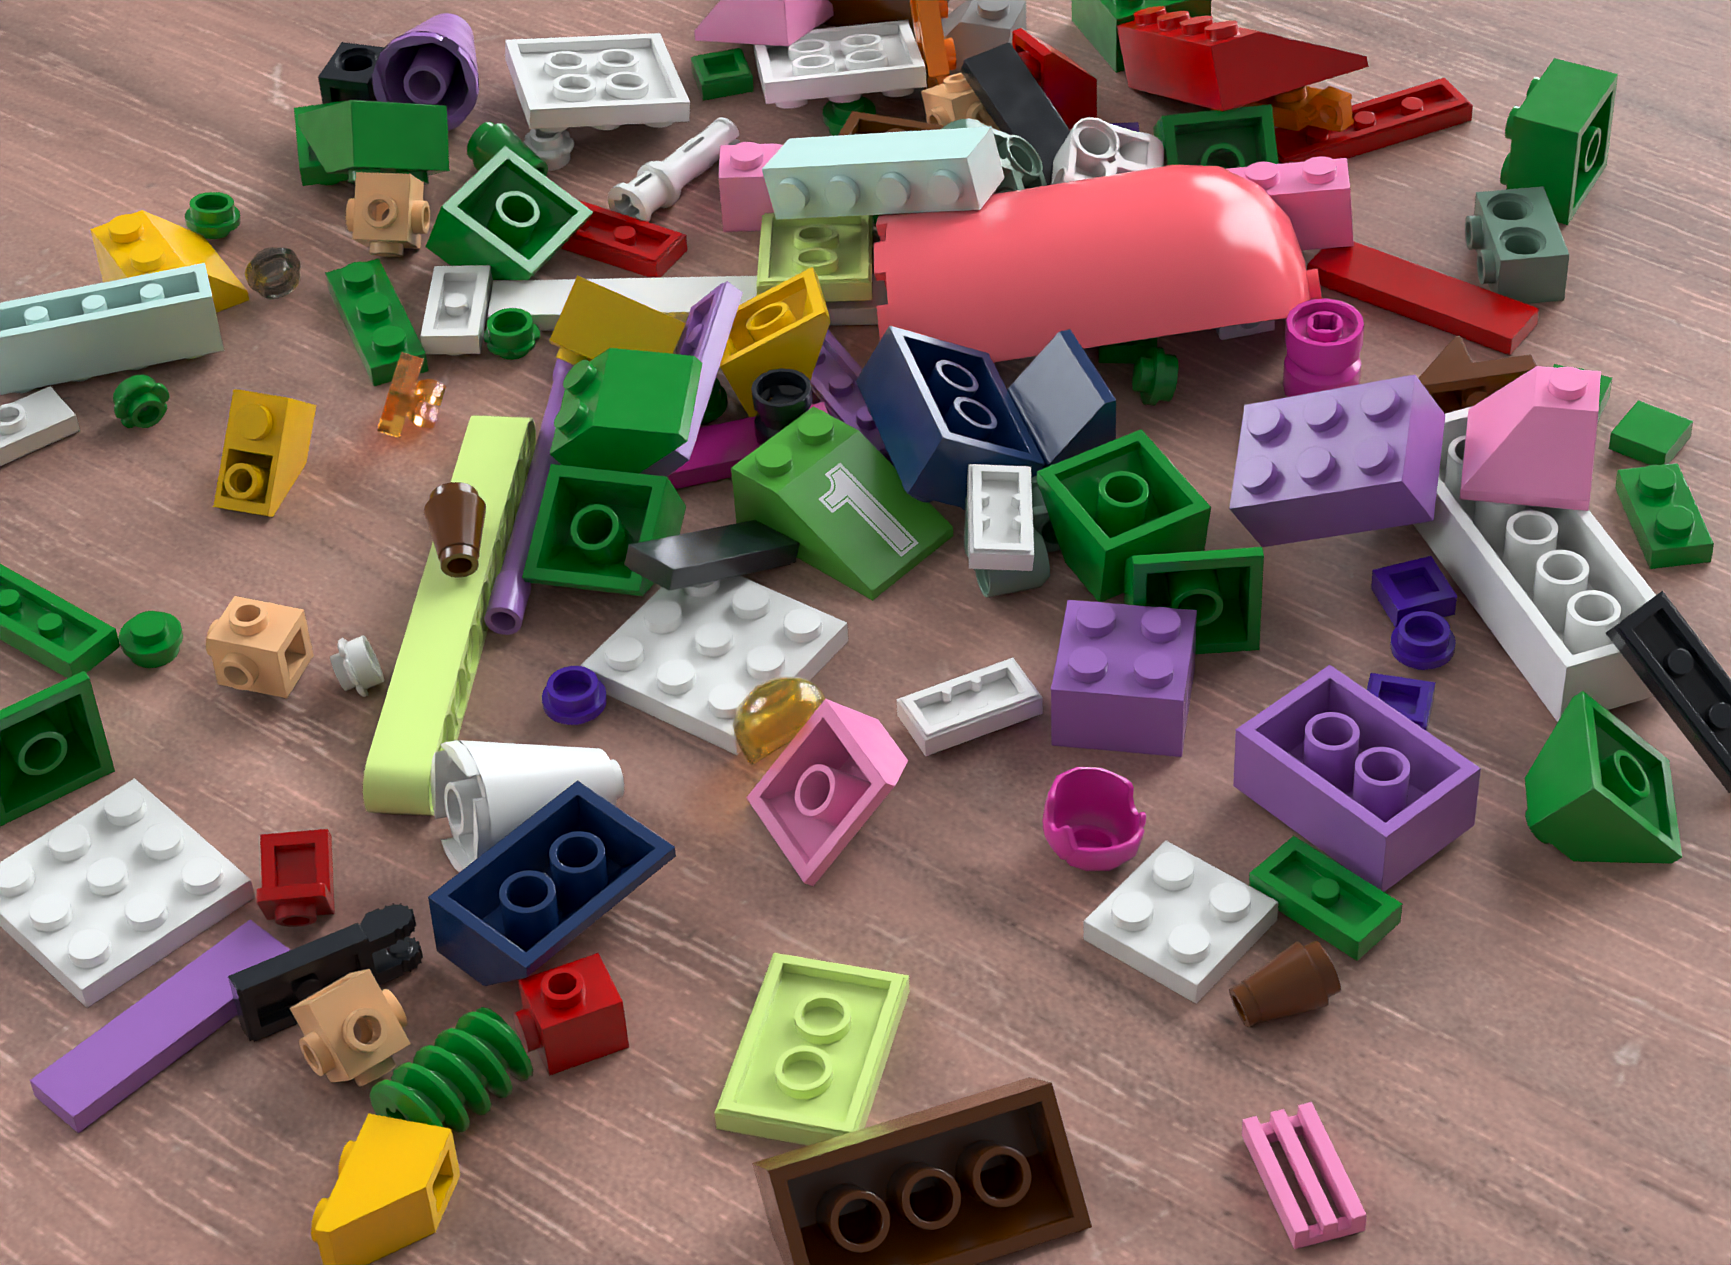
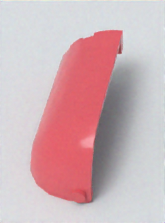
(1094, 257)

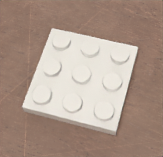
(842, 64)
(596, 82)
(706, 647)
(115, 892)

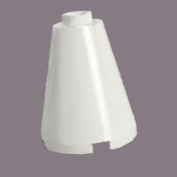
(498, 786)

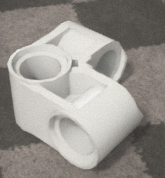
(1104, 150)

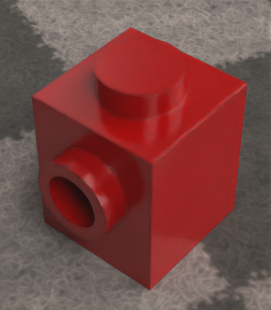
(571, 1014)

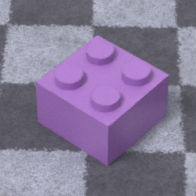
(1123, 678)

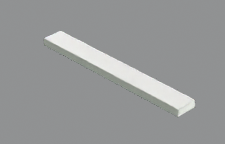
(668, 295)

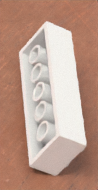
(1540, 583)

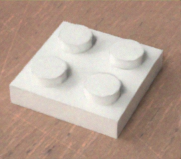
(1180, 921)

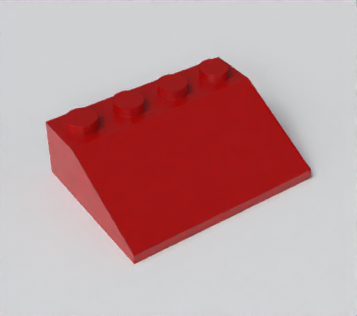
(1219, 61)

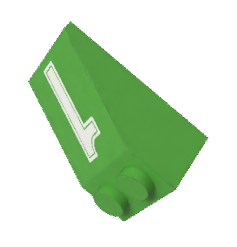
(839, 502)

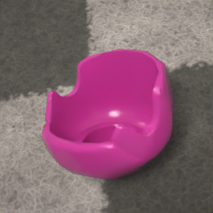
(1092, 819)

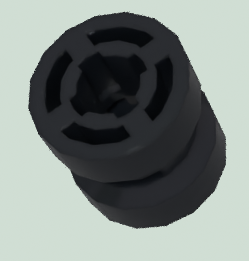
(789, 396)

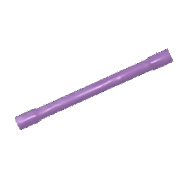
(510, 591)

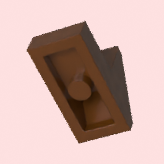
(1460, 383)

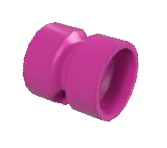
(1322, 347)

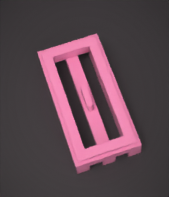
(1286, 1130)

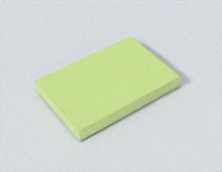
(834, 246)
(812, 1051)

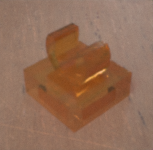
(408, 396)

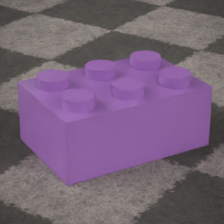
(1338, 462)
(1356, 778)

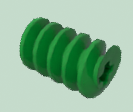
(455, 1073)

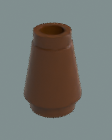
(456, 527)
(1287, 985)

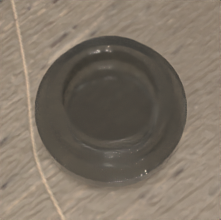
(274, 272)

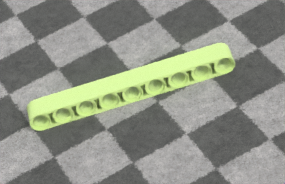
(447, 627)

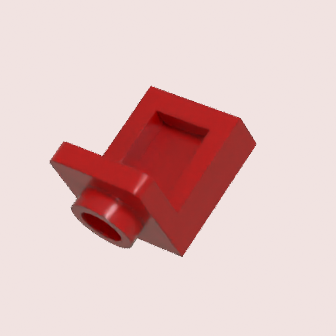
(296, 877)

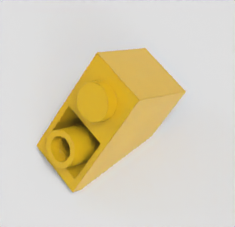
(262, 451)
(386, 1191)

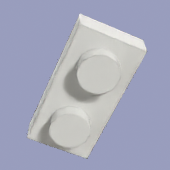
(457, 310)

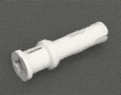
(661, 183)

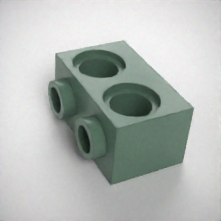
(1518, 245)

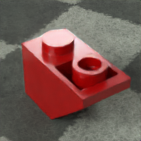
(1061, 79)

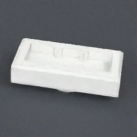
(34, 424)
(1000, 517)
(969, 706)

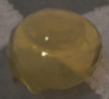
(774, 715)

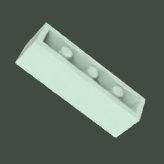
(884, 173)
(107, 328)

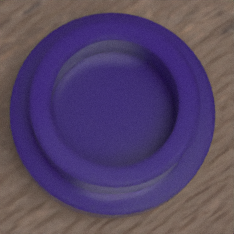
(1423, 641)
(574, 696)

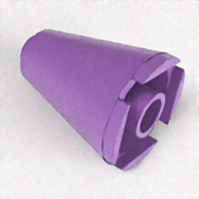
(431, 67)

